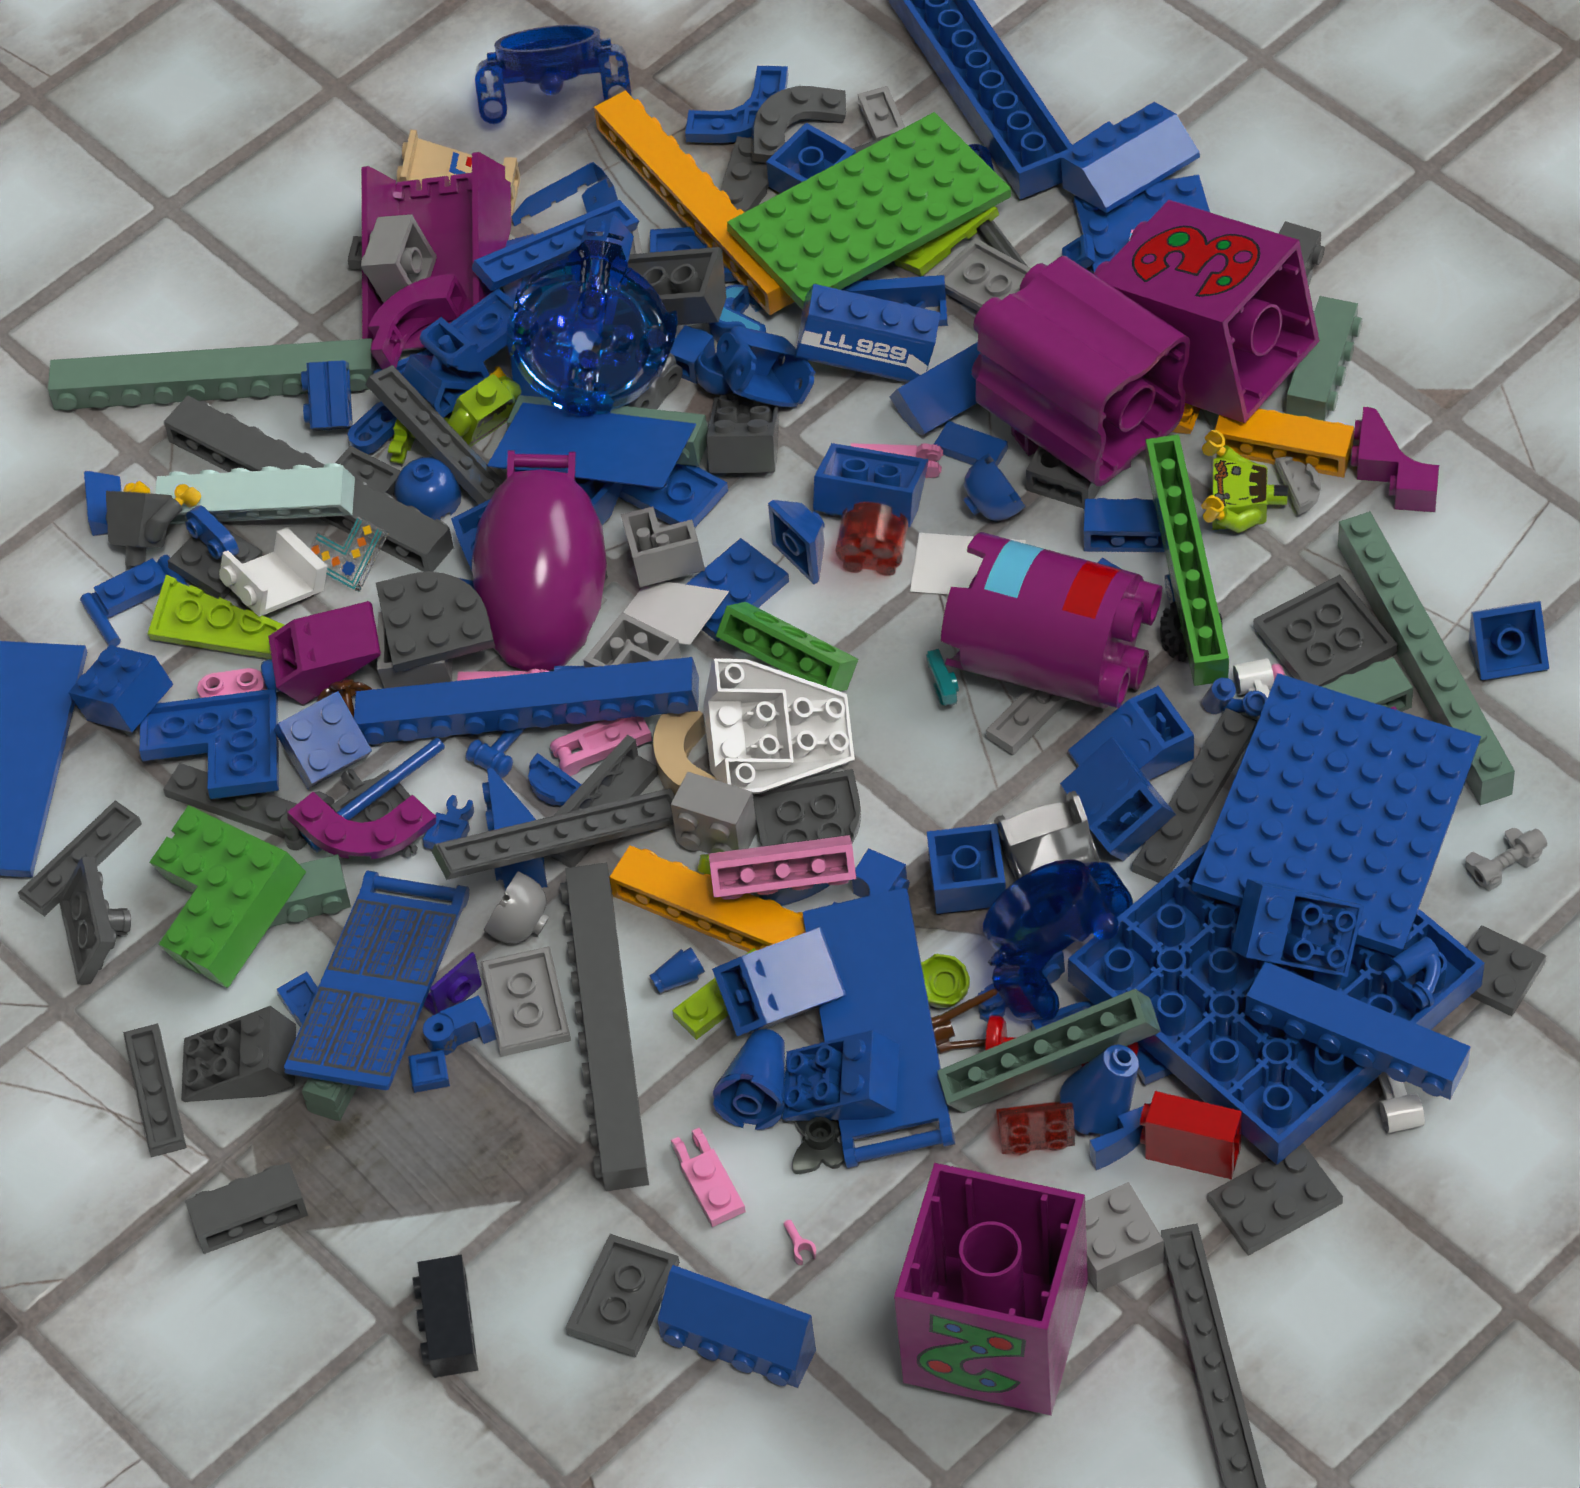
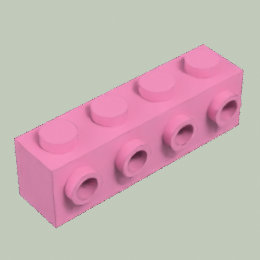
(782, 867)

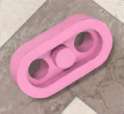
(231, 682)

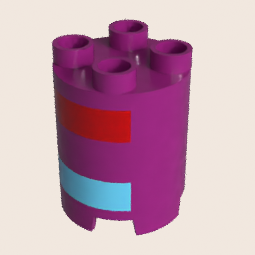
(1051, 622)

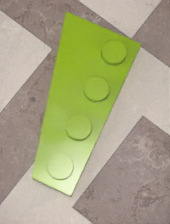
(199, 620)

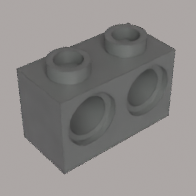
(1058, 481)

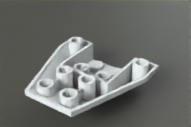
(772, 726)

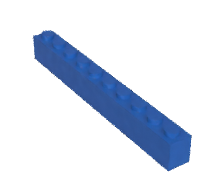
(528, 700)

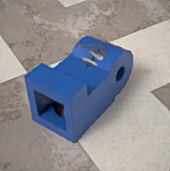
(458, 1025)

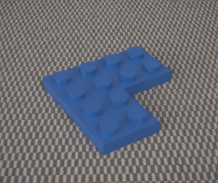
(230, 728)

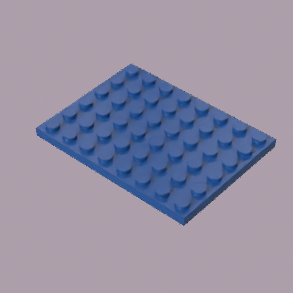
(1340, 806)

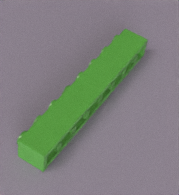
(1186, 560)

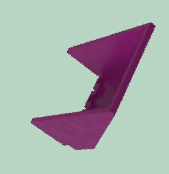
(457, 216)

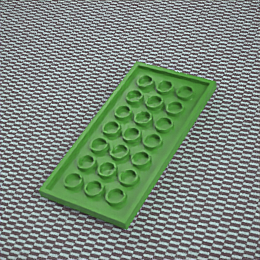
(869, 209)

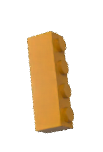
(1278, 435)

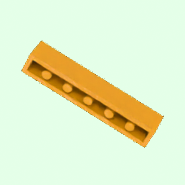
(689, 900)

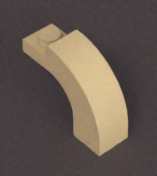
(672, 743)

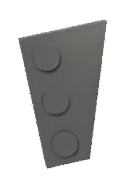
(745, 179)

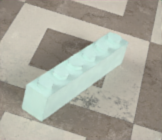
(266, 493)

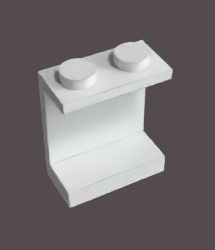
(277, 577)

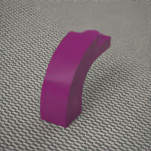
(410, 310)

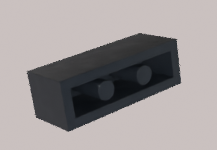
(445, 1316)

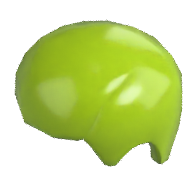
(945, 980)

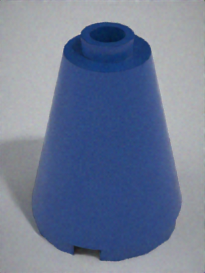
(754, 1083)
(1102, 1090)

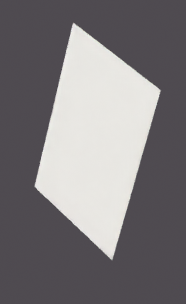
(944, 563)
(675, 608)

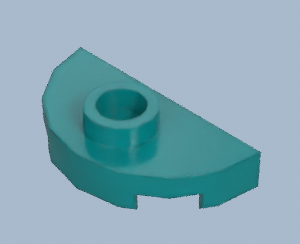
(946, 683)

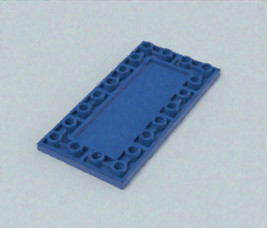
(32, 742)

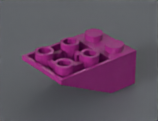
(323, 649)

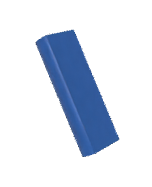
(938, 392)

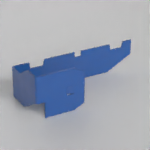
(567, 186)

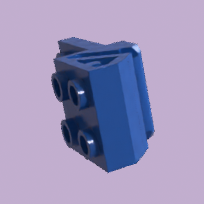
(459, 352)

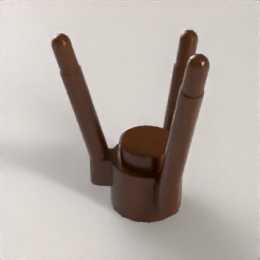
(943, 1028)

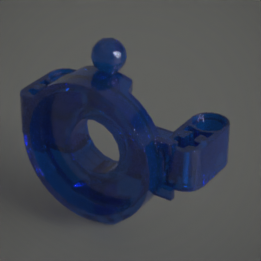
(548, 59)
(1044, 916)

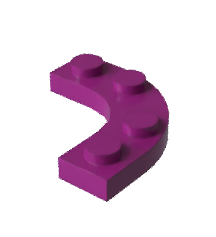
(354, 838)

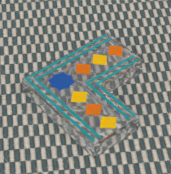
(355, 558)

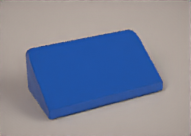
(96, 486)

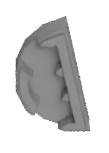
(1302, 482)

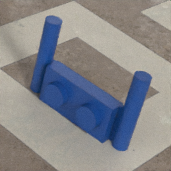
(125, 592)

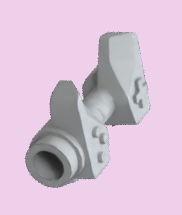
(1523, 849)

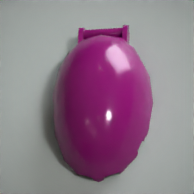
(539, 563)

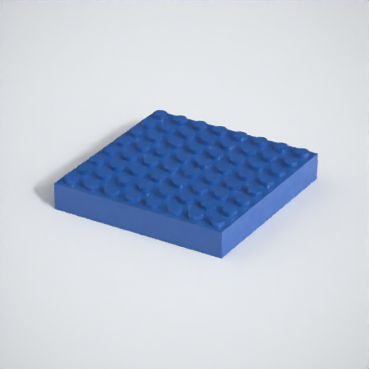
(1181, 957)

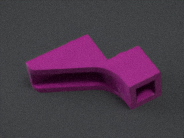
(1383, 461)

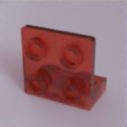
(1036, 1127)

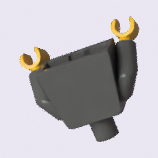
(142, 518)

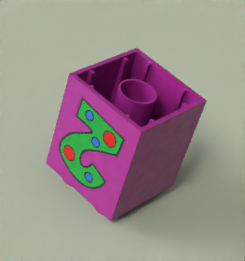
(992, 1288)

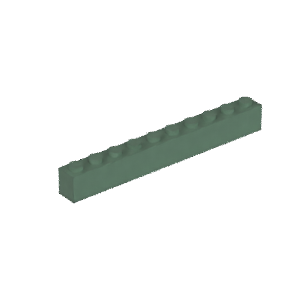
(199, 374)
(1423, 651)

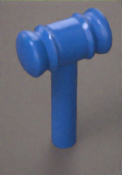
(494, 756)

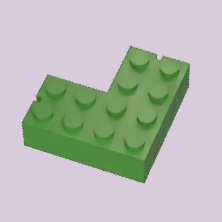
(235, 890)

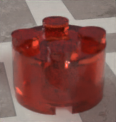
(871, 538)

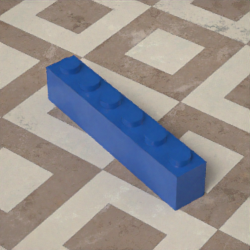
(1357, 1031)

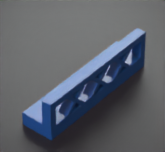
(912, 291)

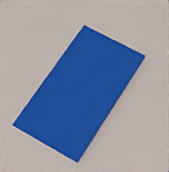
(606, 445)

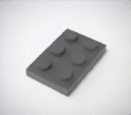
(1274, 1199)
(622, 1295)

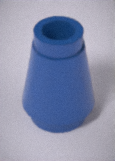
(677, 971)

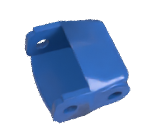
(756, 369)

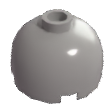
(518, 911)

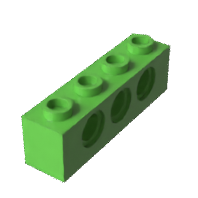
(786, 646)

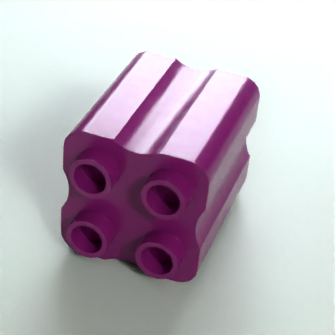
(1079, 368)

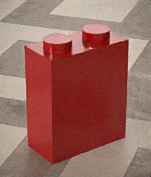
(1191, 1134)

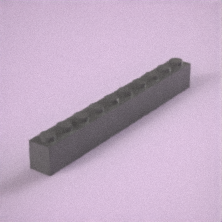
(232, 445)
(606, 1028)

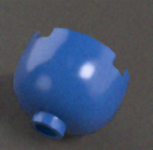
(428, 487)
(990, 491)

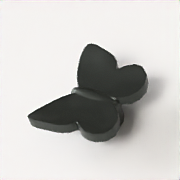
(818, 1145)

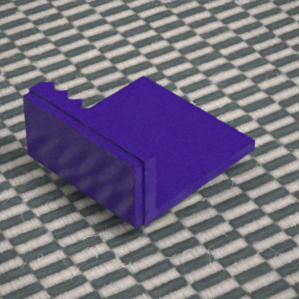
(454, 986)

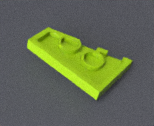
(930, 254)

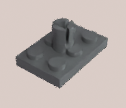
(89, 920)

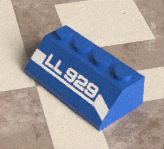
(866, 334)

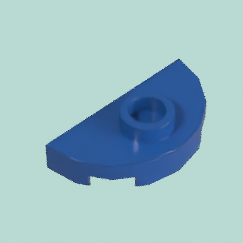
(550, 782)

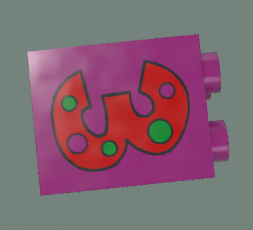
(1229, 291)

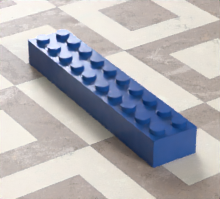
(989, 90)

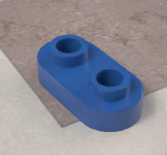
(371, 429)
(216, 537)

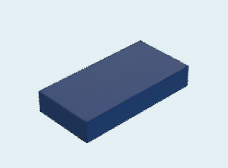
(970, 445)

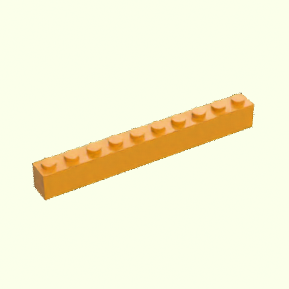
(684, 190)

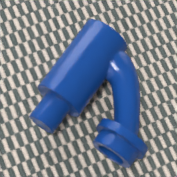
(1221, 697)
(1411, 961)

